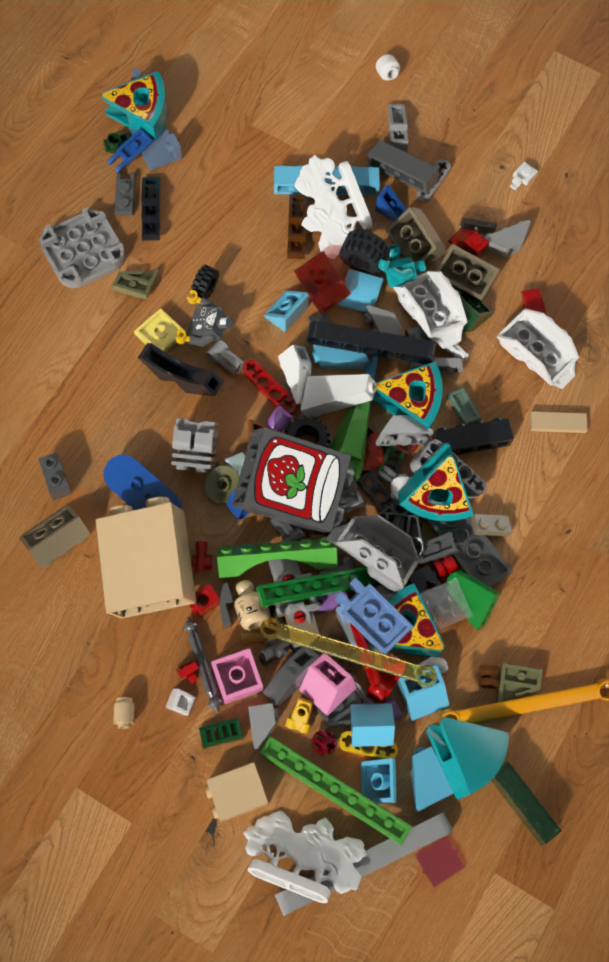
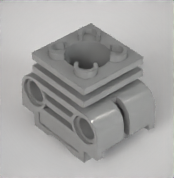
(195, 444)

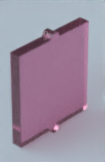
(440, 861)

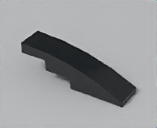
(150, 208)

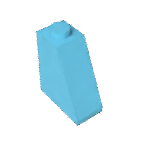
(338, 359)
(428, 779)

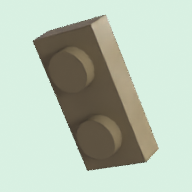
(491, 525)

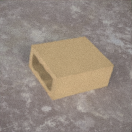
(236, 792)

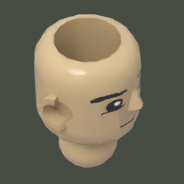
(249, 607)

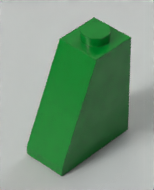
(479, 597)

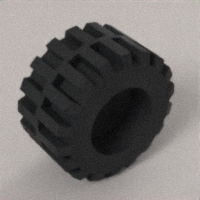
(363, 251)
(310, 427)

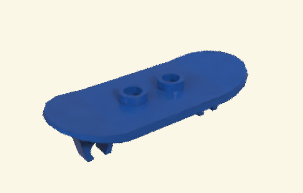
(135, 482)

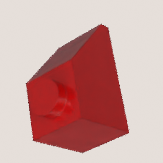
(470, 241)

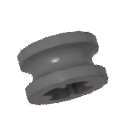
(388, 474)

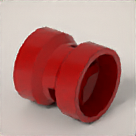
(444, 566)

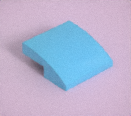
(363, 290)

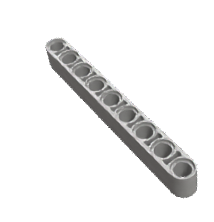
(377, 858)

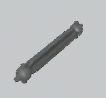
(202, 662)

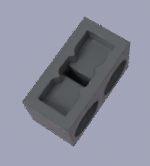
(55, 476)

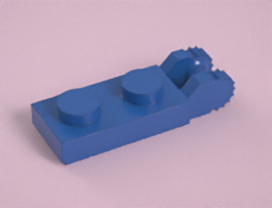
(131, 149)

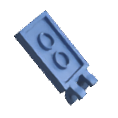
(373, 616)

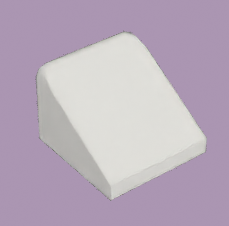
(180, 701)

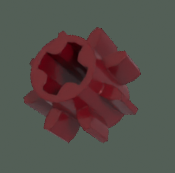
(324, 742)

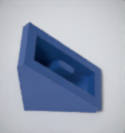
(389, 204)

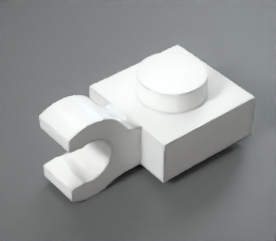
(524, 175)

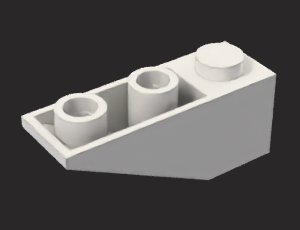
(296, 368)

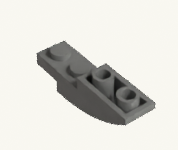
(290, 675)

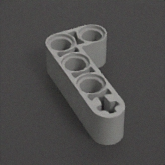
(472, 482)

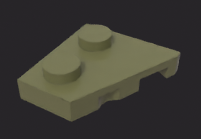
(136, 283)
(517, 681)

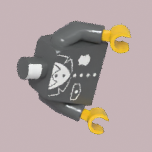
(206, 323)

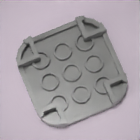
(82, 248)

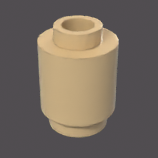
(124, 712)

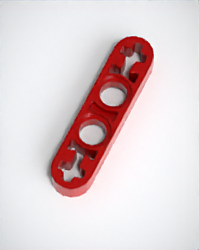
(271, 386)

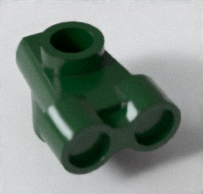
(114, 141)

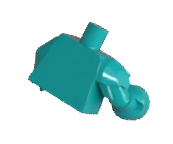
(400, 270)

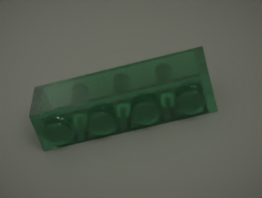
(525, 804)

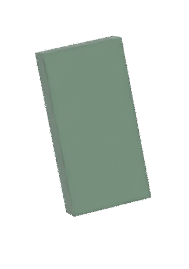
(463, 406)

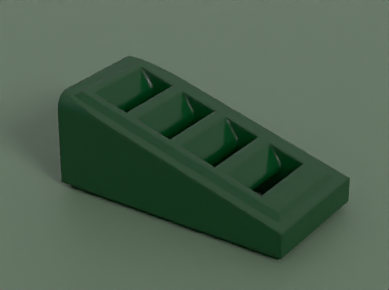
(399, 459)
(239, 736)

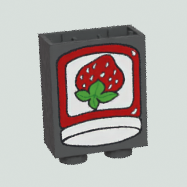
(293, 481)

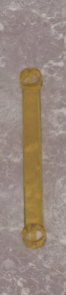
(349, 652)

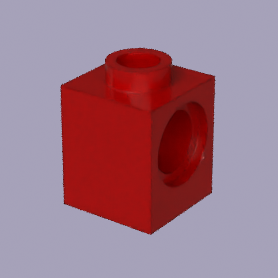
(205, 592)

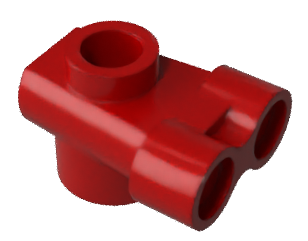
(201, 560)

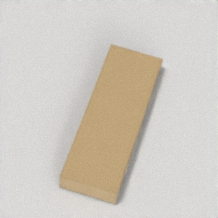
(558, 422)

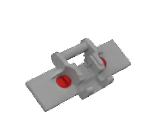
(295, 612)

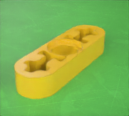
(382, 754)

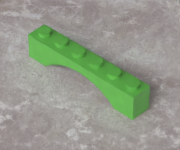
(237, 559)

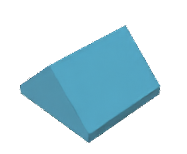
(287, 309)
(372, 725)
(379, 780)

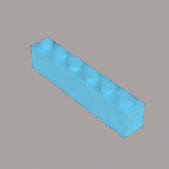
(366, 178)

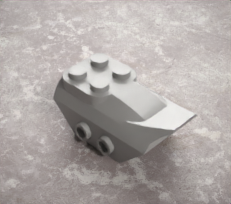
(380, 547)

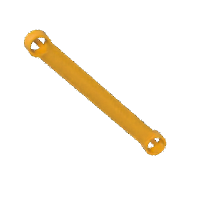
(528, 704)

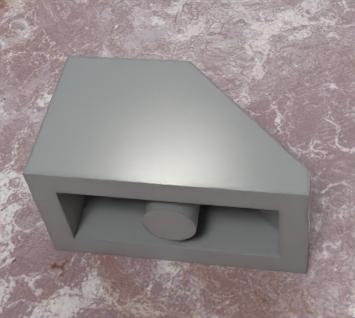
(262, 722)

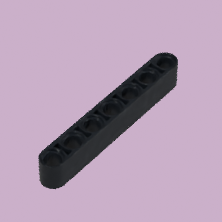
(371, 342)

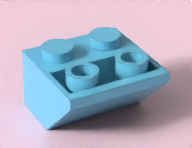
(422, 700)

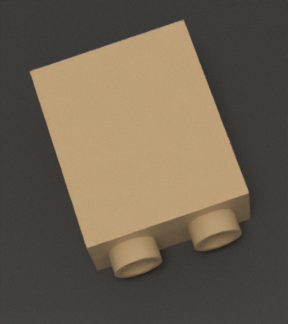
(145, 559)

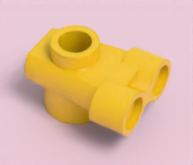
(298, 719)

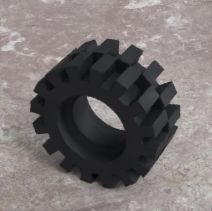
(205, 281)

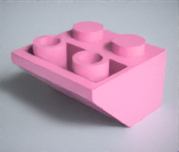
(327, 684)

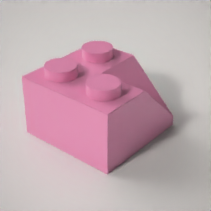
(237, 676)

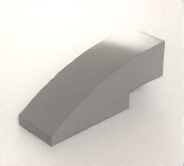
(397, 126)

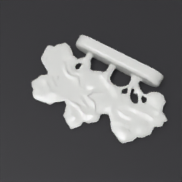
(328, 212)
(310, 850)

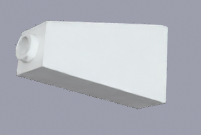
(336, 392)

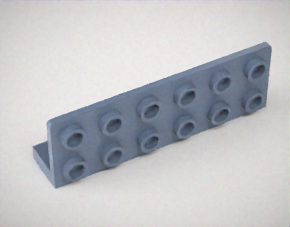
(164, 149)

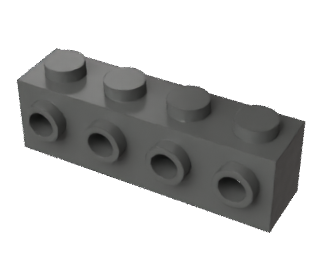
(403, 166)

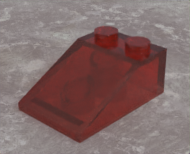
(322, 282)

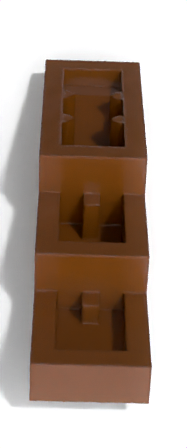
(296, 231)

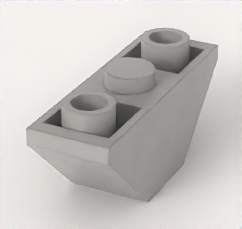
(507, 240)
(382, 320)
(404, 431)

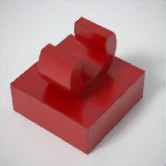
(188, 671)

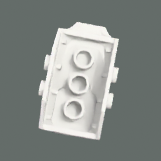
(434, 306)
(541, 346)

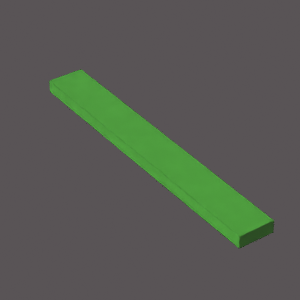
(336, 790)

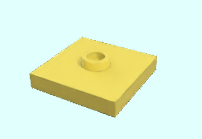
(159, 330)

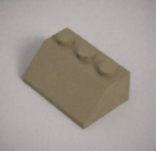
(416, 237)
(468, 272)
(55, 536)

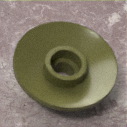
(215, 483)

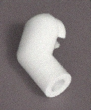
(441, 663)

